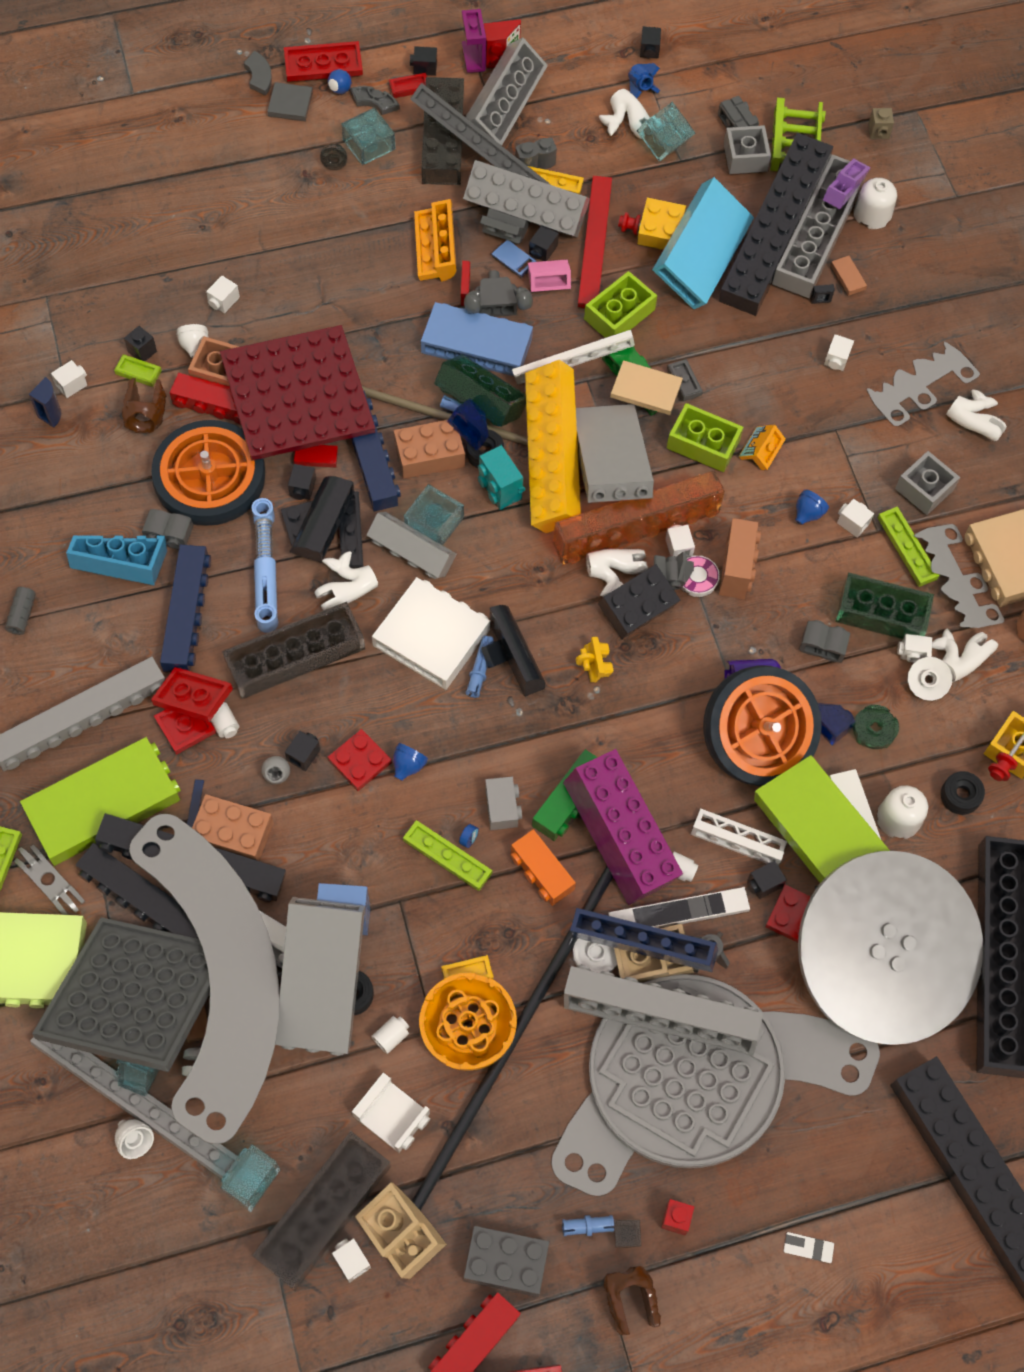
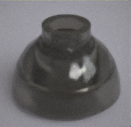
(333, 156)

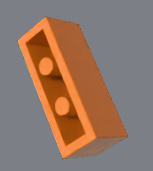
(542, 868)

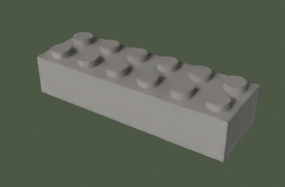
(507, 90)
(526, 198)

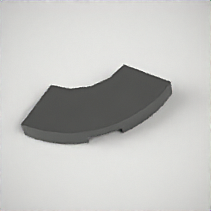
(260, 72)
(374, 98)

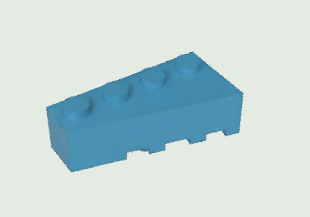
(119, 557)

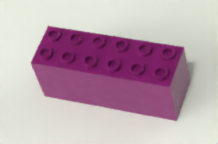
(622, 827)

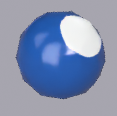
(339, 81)

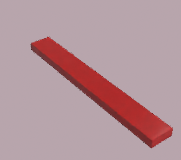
(595, 240)

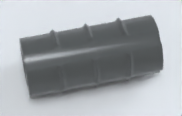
(20, 611)

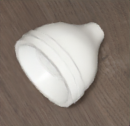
(191, 336)
(133, 1138)

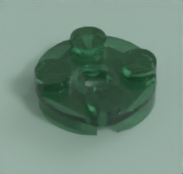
(875, 739)

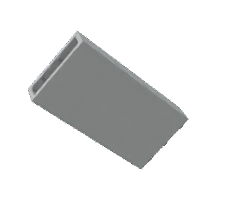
(613, 454)
(320, 975)

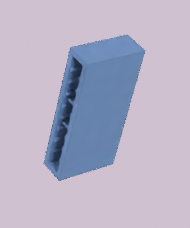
(484, 339)

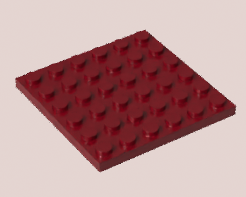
(297, 392)

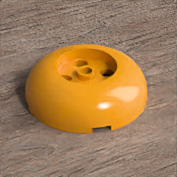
(453, 997)

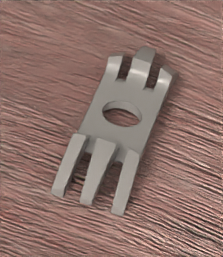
(57, 888)

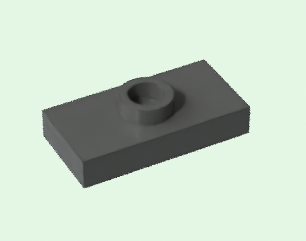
(690, 387)

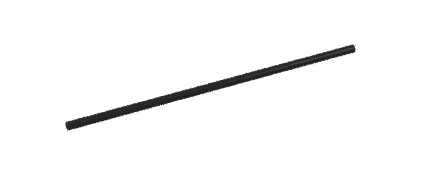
(496, 1068)

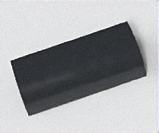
(323, 518)
(516, 649)

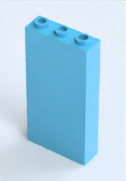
(703, 243)

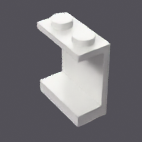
(391, 1114)

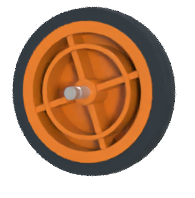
(207, 472)
(761, 724)

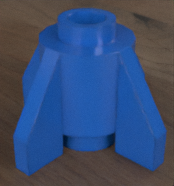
(642, 79)

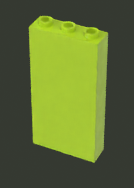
(124, 785)
(816, 818)

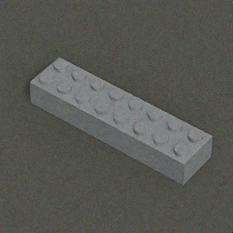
(814, 236)
(662, 1009)

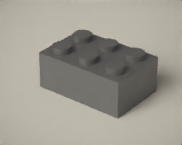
(506, 1261)

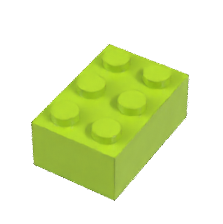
(620, 306)
(704, 437)

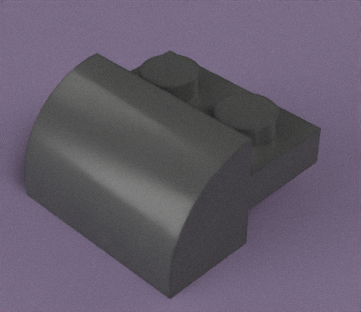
(504, 226)

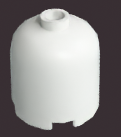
(875, 203)
(902, 812)

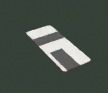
(809, 1247)

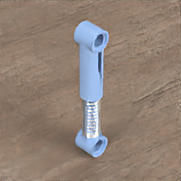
(264, 566)

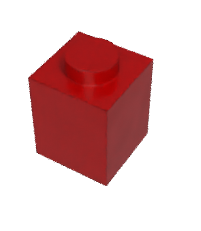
(677, 1217)

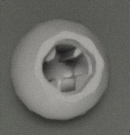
(275, 770)

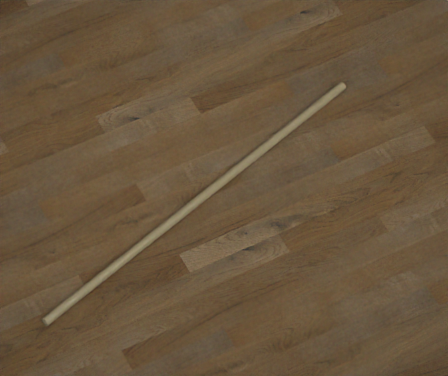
(437, 413)

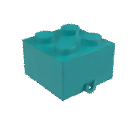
(500, 477)

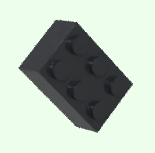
(639, 601)

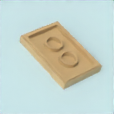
(646, 387)

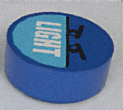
(468, 835)

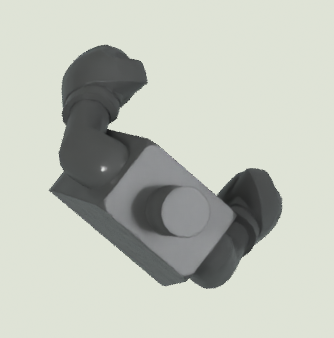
(497, 297)

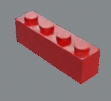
(203, 397)
(479, 1338)

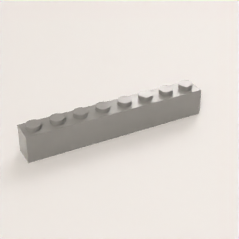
(79, 713)

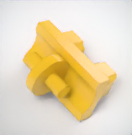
(592, 660)

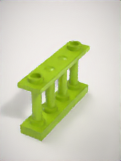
(781, 127)

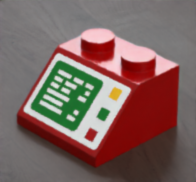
(498, 37)

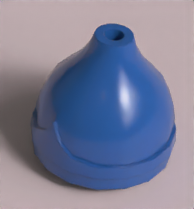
(810, 507)
(407, 761)

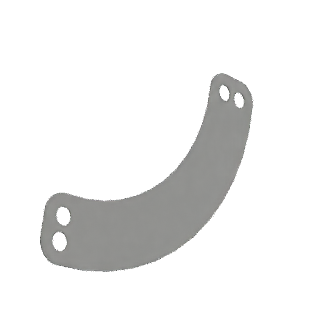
(240, 974)
(812, 1054)

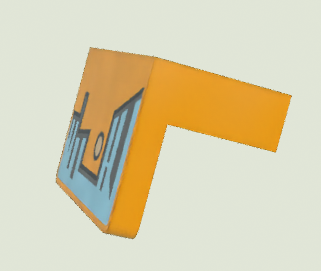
(763, 445)

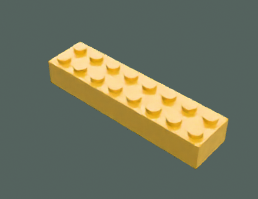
(552, 445)

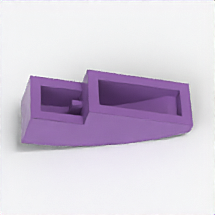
(846, 183)

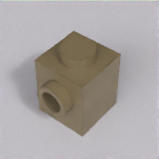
(881, 123)

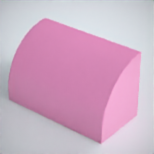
(549, 275)

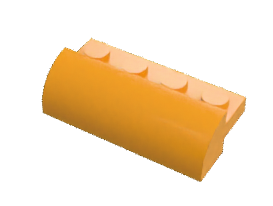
(435, 241)

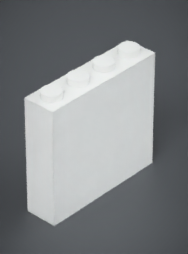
(431, 633)

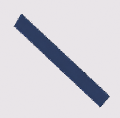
(195, 801)

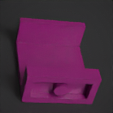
(475, 45)

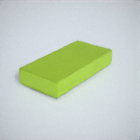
(134, 368)

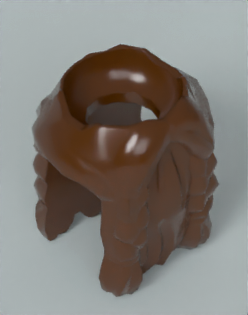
(152, 410)
(616, 1282)

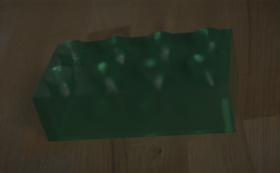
(493, 395)
(884, 607)

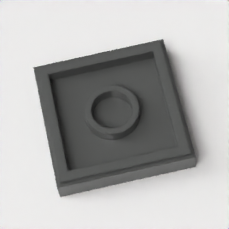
(290, 101)

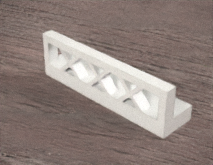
(737, 841)

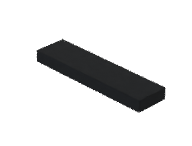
(351, 532)

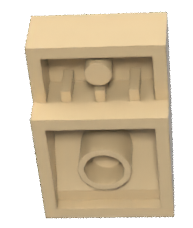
(648, 968)
(400, 1231)

